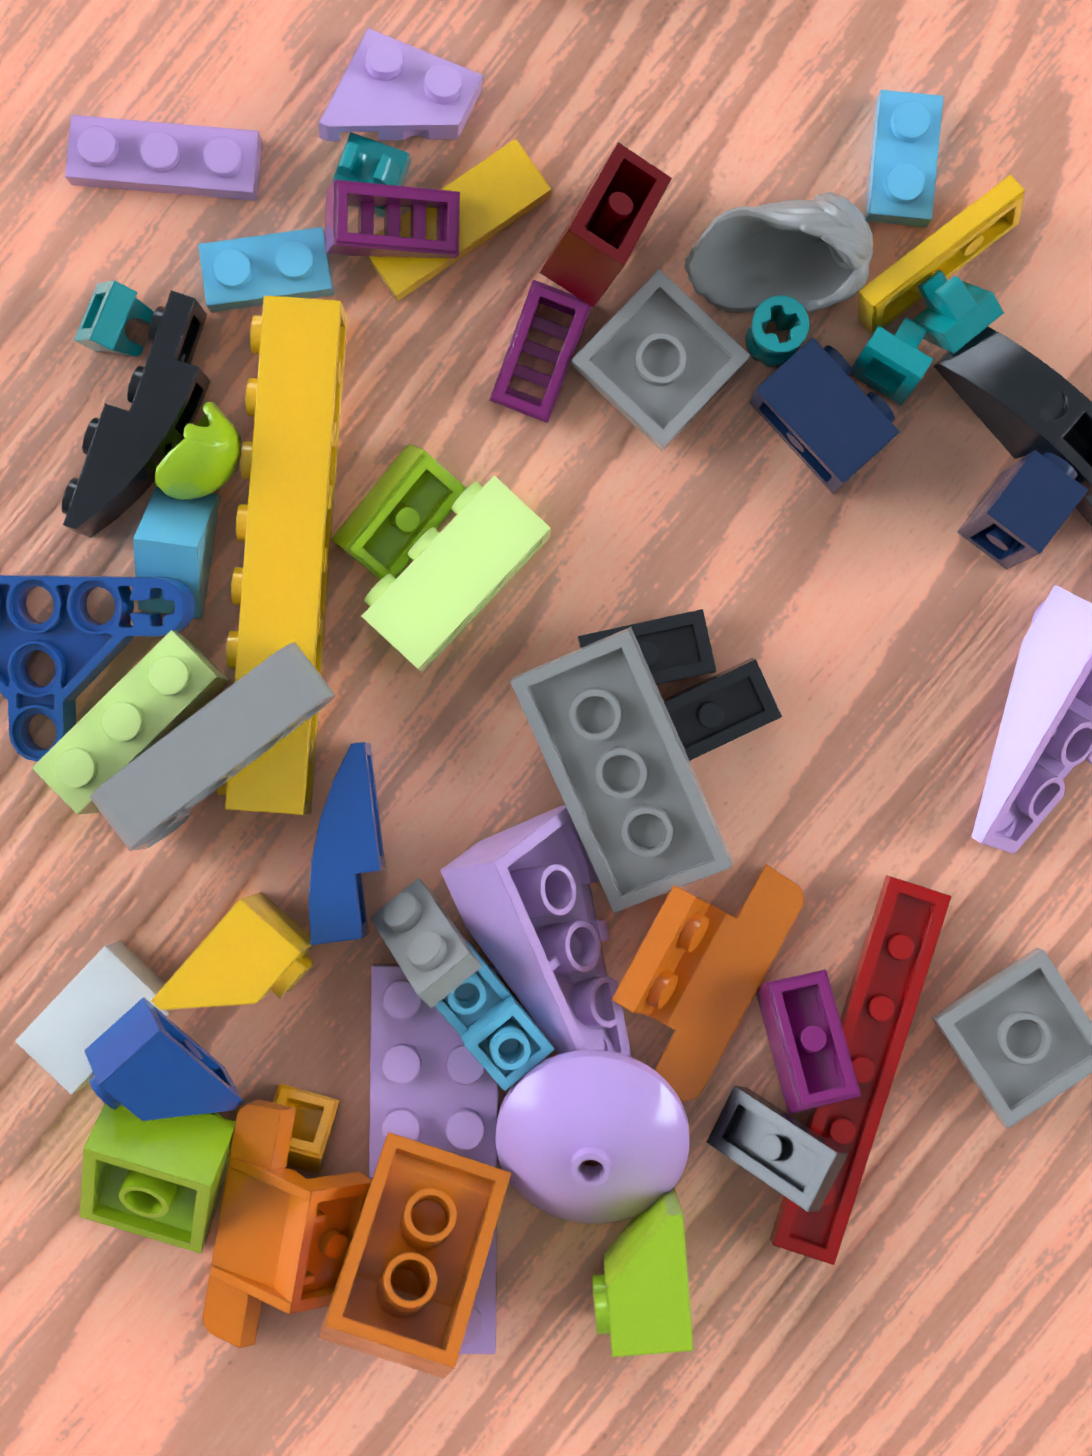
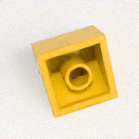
(242, 959)

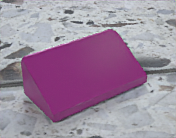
(807, 1041)

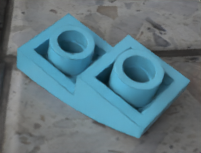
(495, 1026)

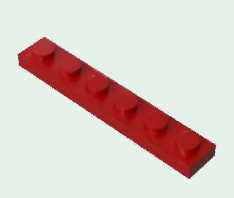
(875, 1031)

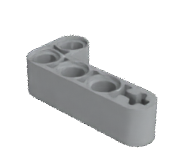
(211, 747)

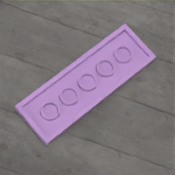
(435, 1094)

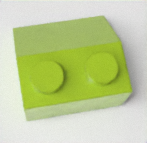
(156, 1174)
(645, 1284)

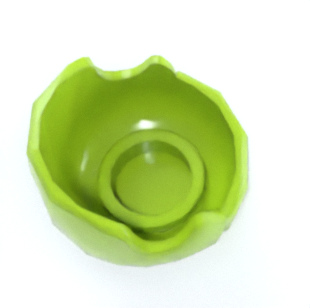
(202, 458)

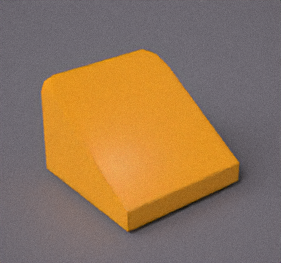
(311, 1127)

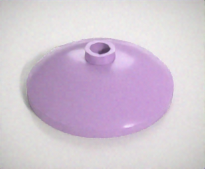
(596, 1110)

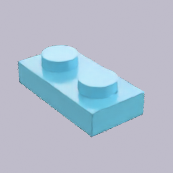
(904, 158)
(275, 264)

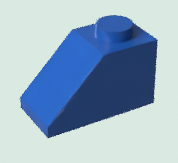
(157, 1069)

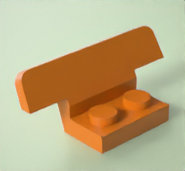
(703, 971)
(276, 1231)

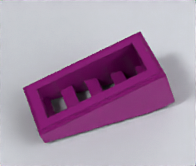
(392, 197)
(523, 402)

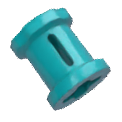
(786, 314)

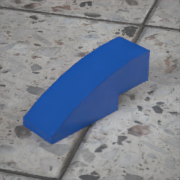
(344, 848)

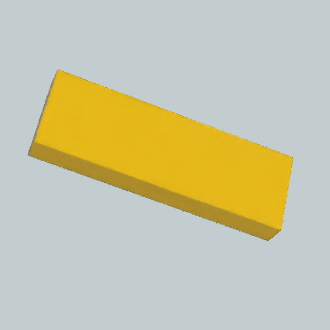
(490, 200)
(944, 250)

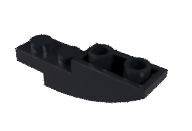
(1024, 403)
(130, 444)

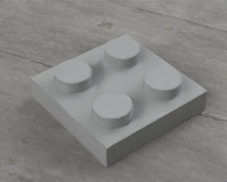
(660, 360)
(1020, 1037)

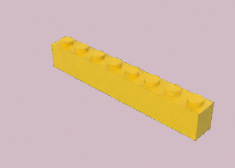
(287, 524)

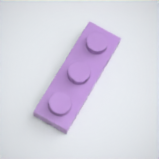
(163, 157)

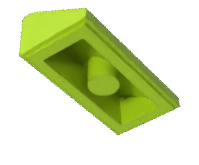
(398, 511)

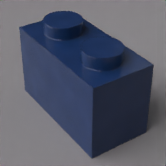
(824, 414)
(1024, 509)

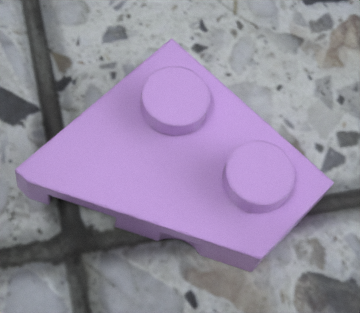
(400, 93)

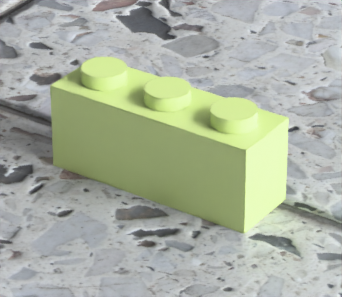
(455, 572)
(132, 717)

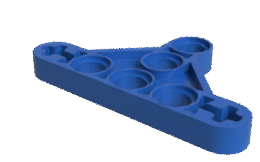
(73, 641)

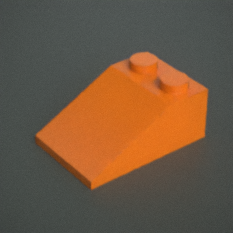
(416, 1256)

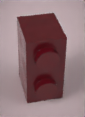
(606, 225)

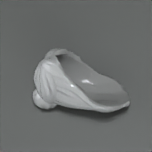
(786, 248)

